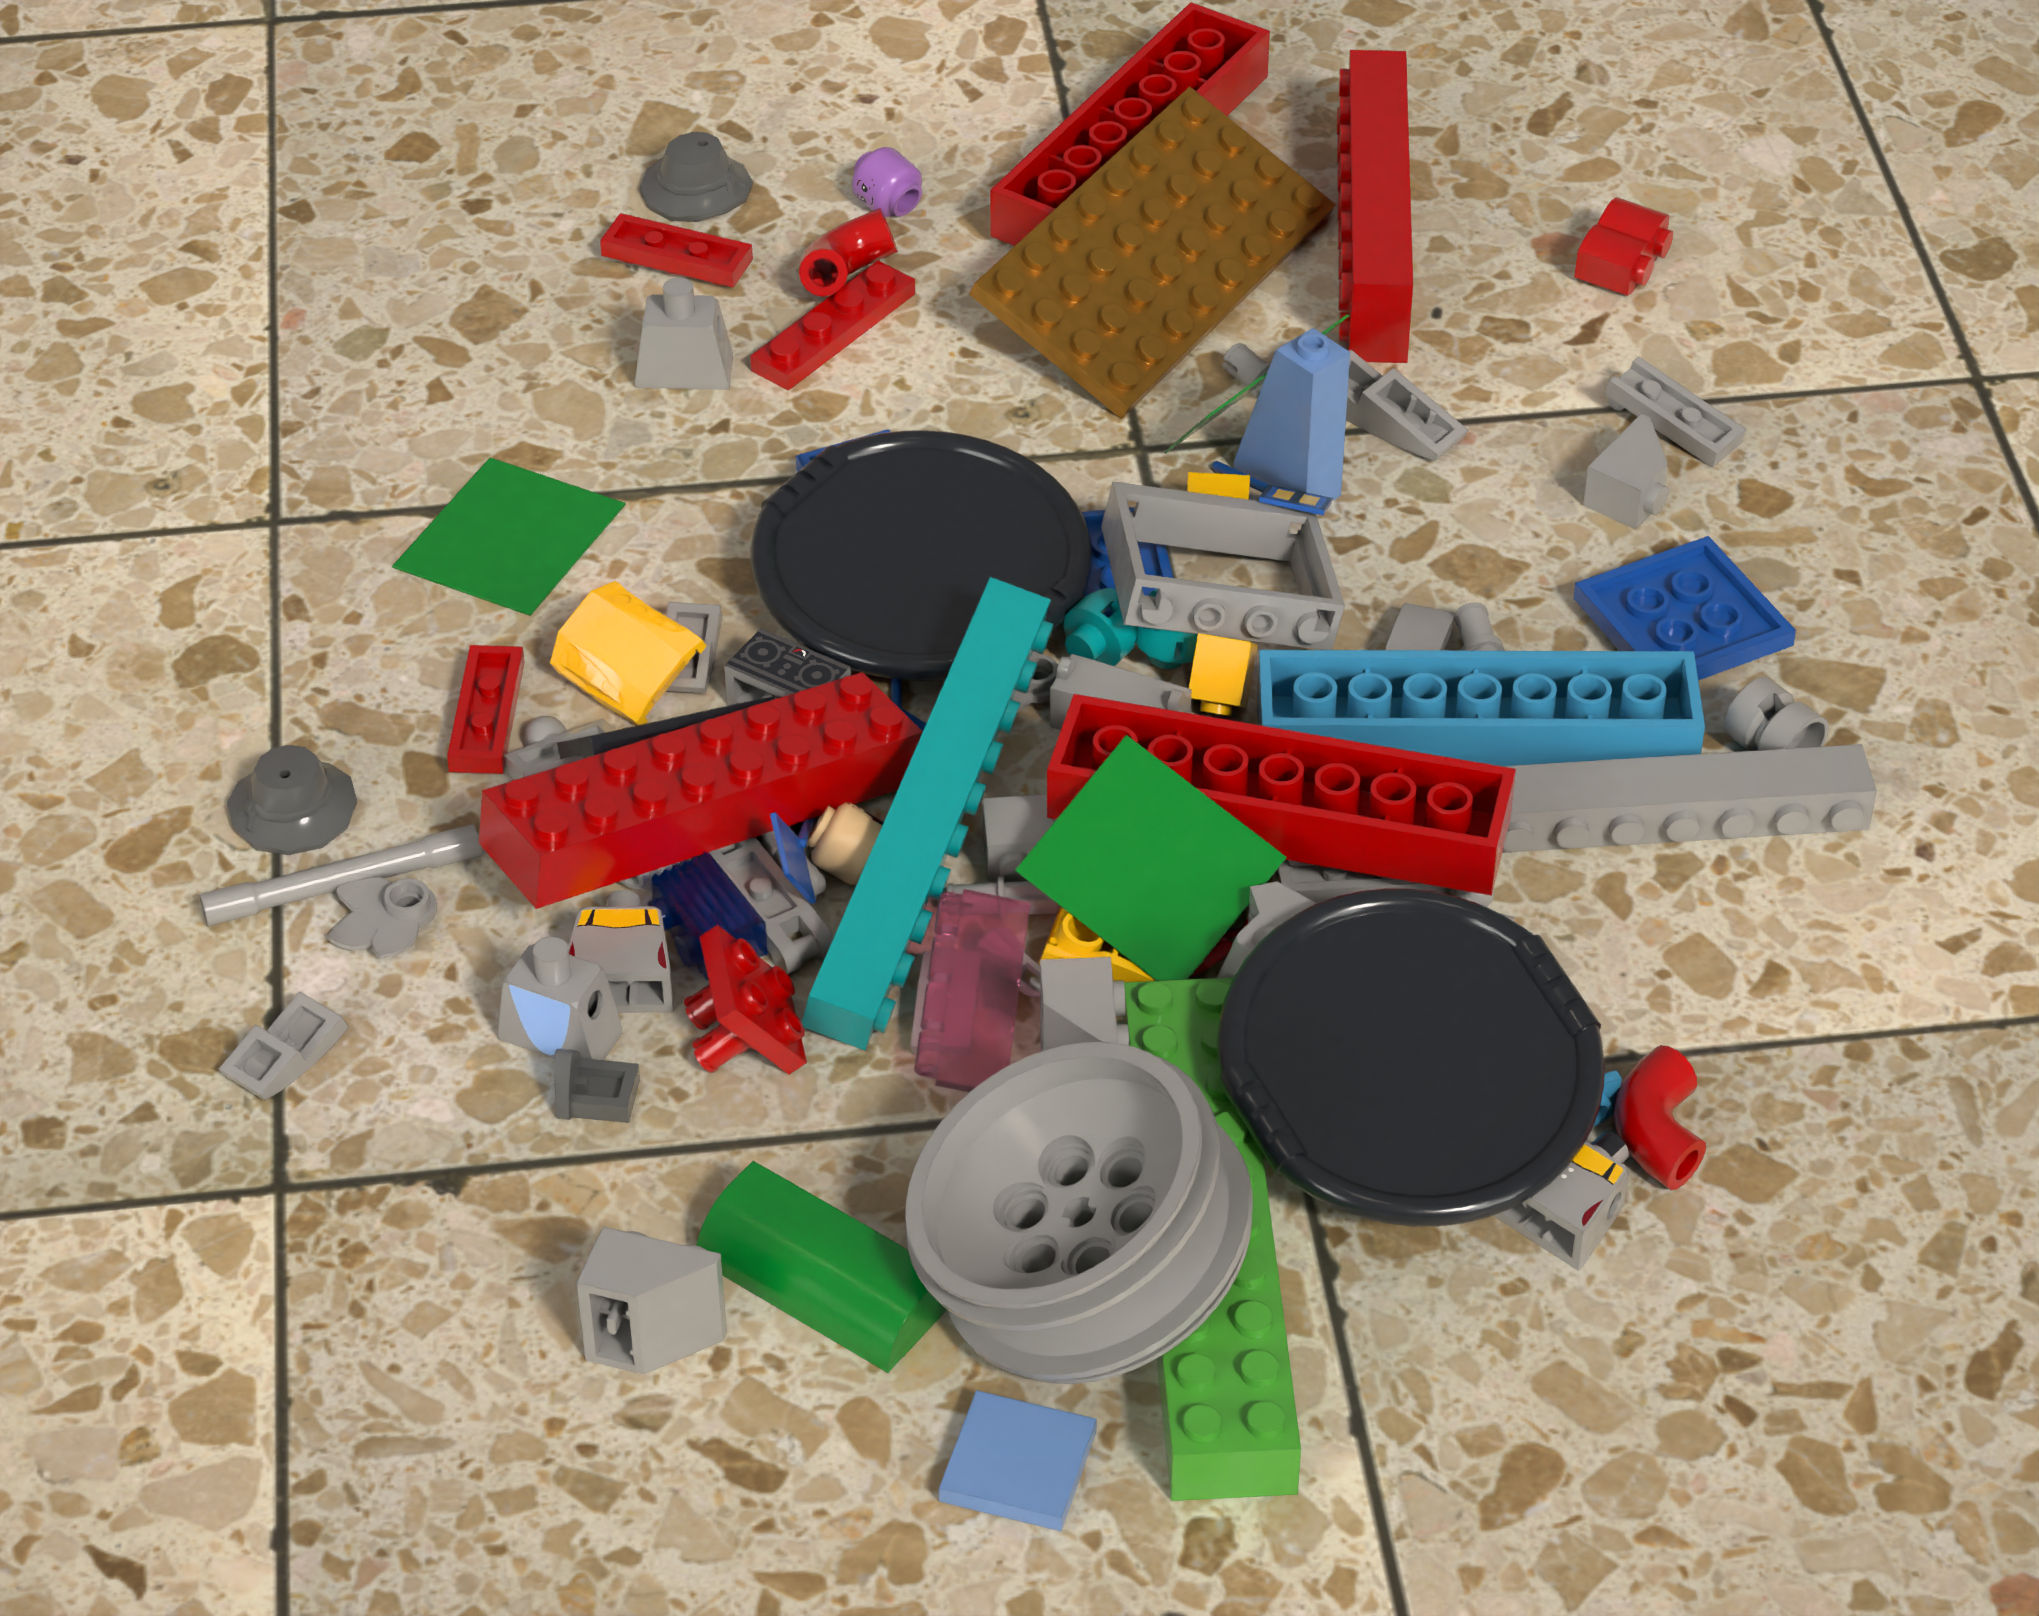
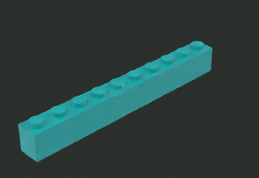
(927, 816)

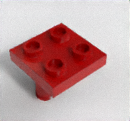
(749, 1002)

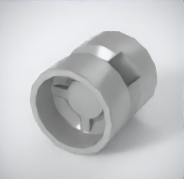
(1770, 719)

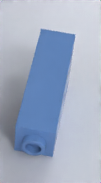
(1300, 418)

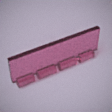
(971, 988)

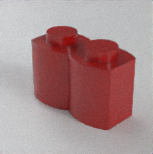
(1623, 246)

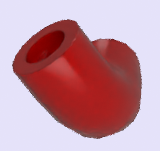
(844, 251)
(1646, 1119)

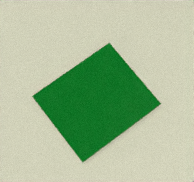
(1236, 398)
(509, 536)
(1150, 863)

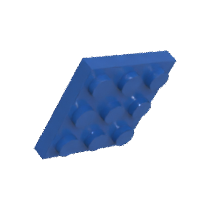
(1686, 603)

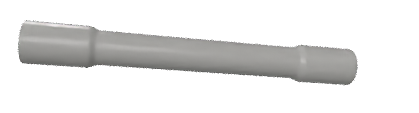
(251, 898)

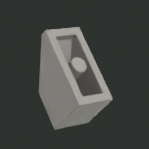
(1629, 476)

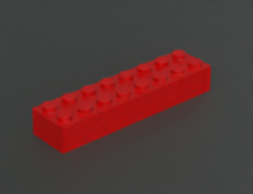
(1196, 50)
(1374, 206)
(695, 789)
(1311, 793)

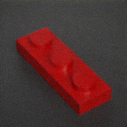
(676, 250)
(486, 709)

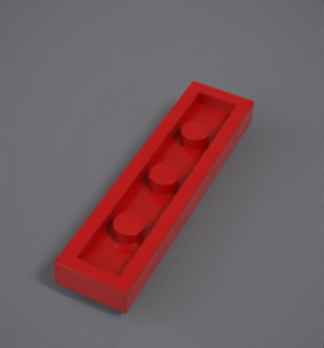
(832, 325)

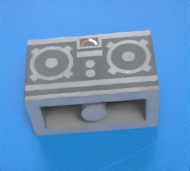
(777, 668)

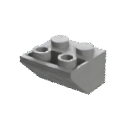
(1080, 1002)
(649, 1301)

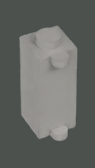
(1109, 682)

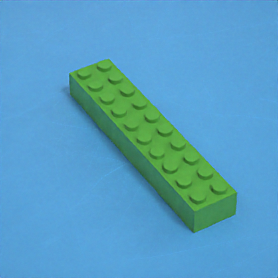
(1231, 1380)

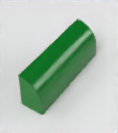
(819, 1266)

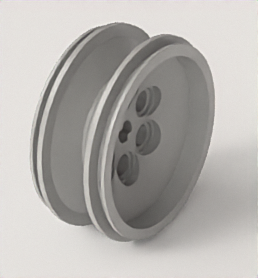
(1079, 1213)

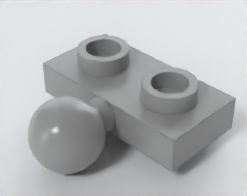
(541, 745)

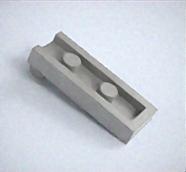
(1675, 412)

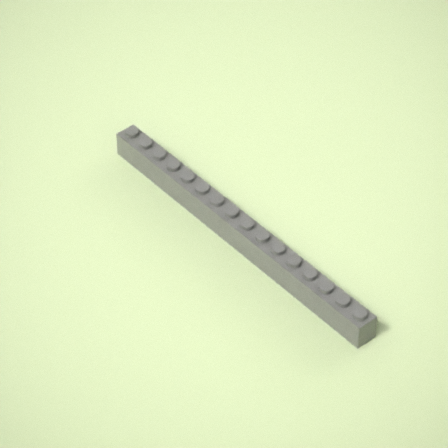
(1604, 802)

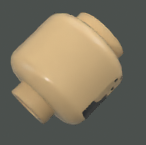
(844, 841)

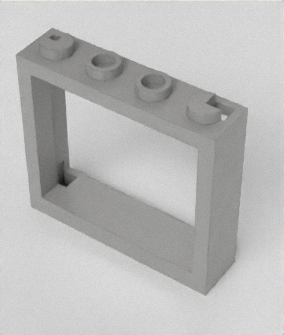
(1225, 527)

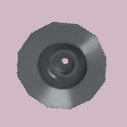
(695, 180)
(292, 802)

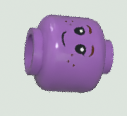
(887, 182)

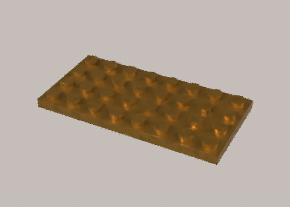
(1153, 251)

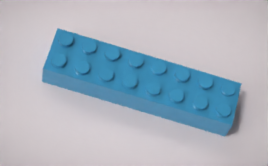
(1490, 703)

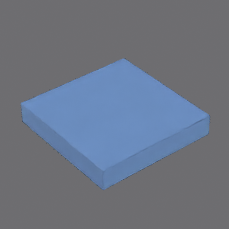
(1018, 1460)

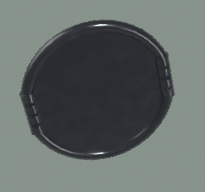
(895, 538)
(1410, 1057)

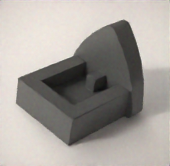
(594, 1087)

